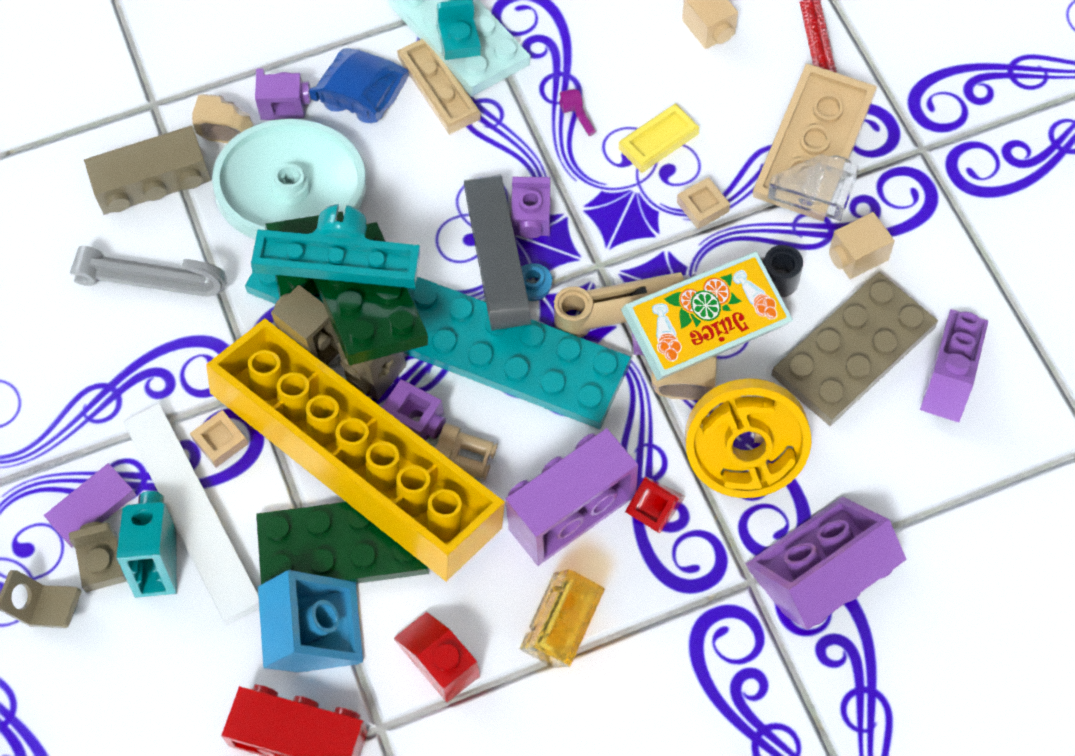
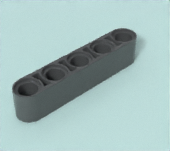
(497, 253)

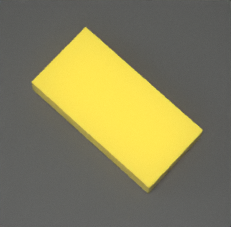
(658, 138)

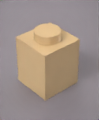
(710, 20)
(861, 246)

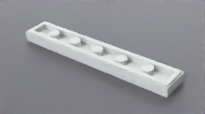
(193, 514)

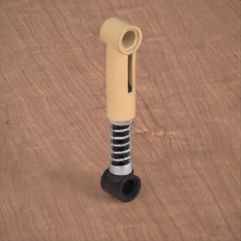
(603, 305)

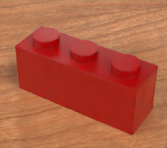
(284, 727)

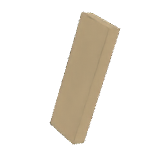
(439, 86)

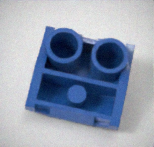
(360, 84)

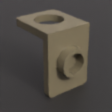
(44, 605)

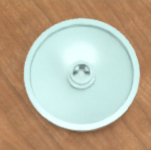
(286, 174)

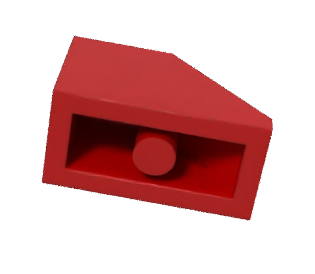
(438, 656)

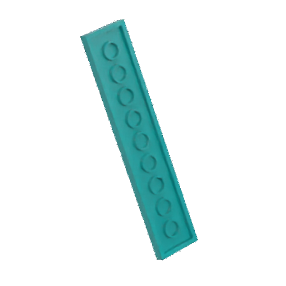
(523, 361)

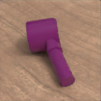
(572, 101)

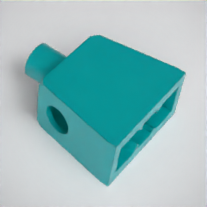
(148, 534)

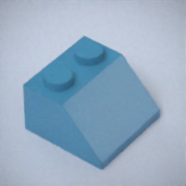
(309, 622)

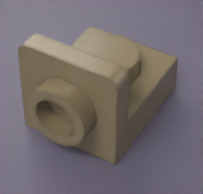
(97, 555)

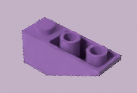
(955, 365)

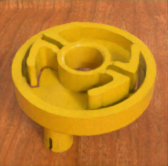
(774, 417)

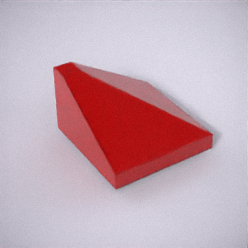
(654, 504)

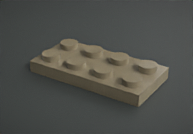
(854, 348)

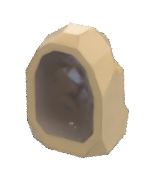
(218, 118)
(688, 383)

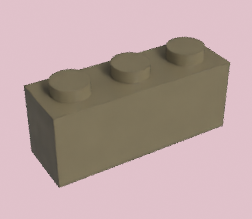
(147, 170)

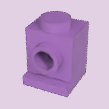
(281, 95)
(531, 206)
(411, 402)

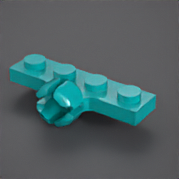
(336, 253)

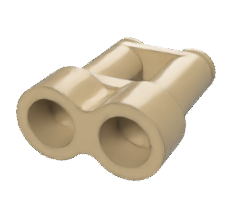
(453, 440)

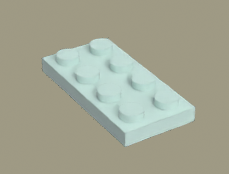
(499, 50)

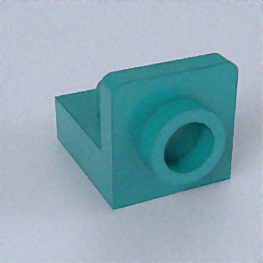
(457, 29)

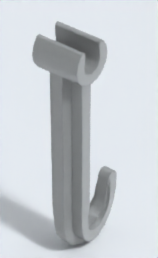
(194, 279)

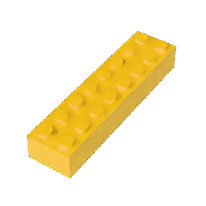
(356, 448)

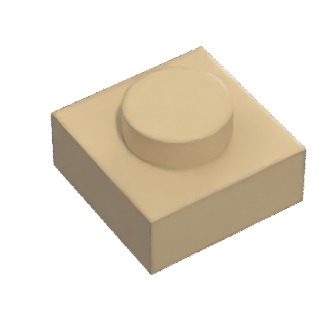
(703, 203)
(219, 438)

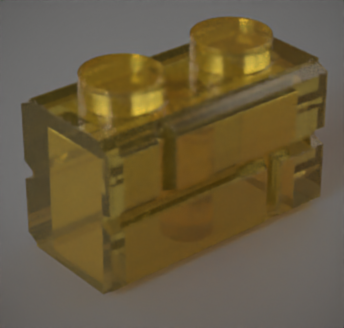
(562, 618)

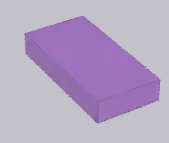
(90, 502)

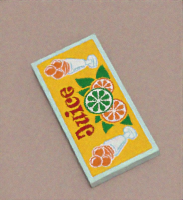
(706, 315)

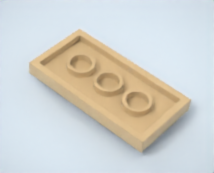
(819, 120)

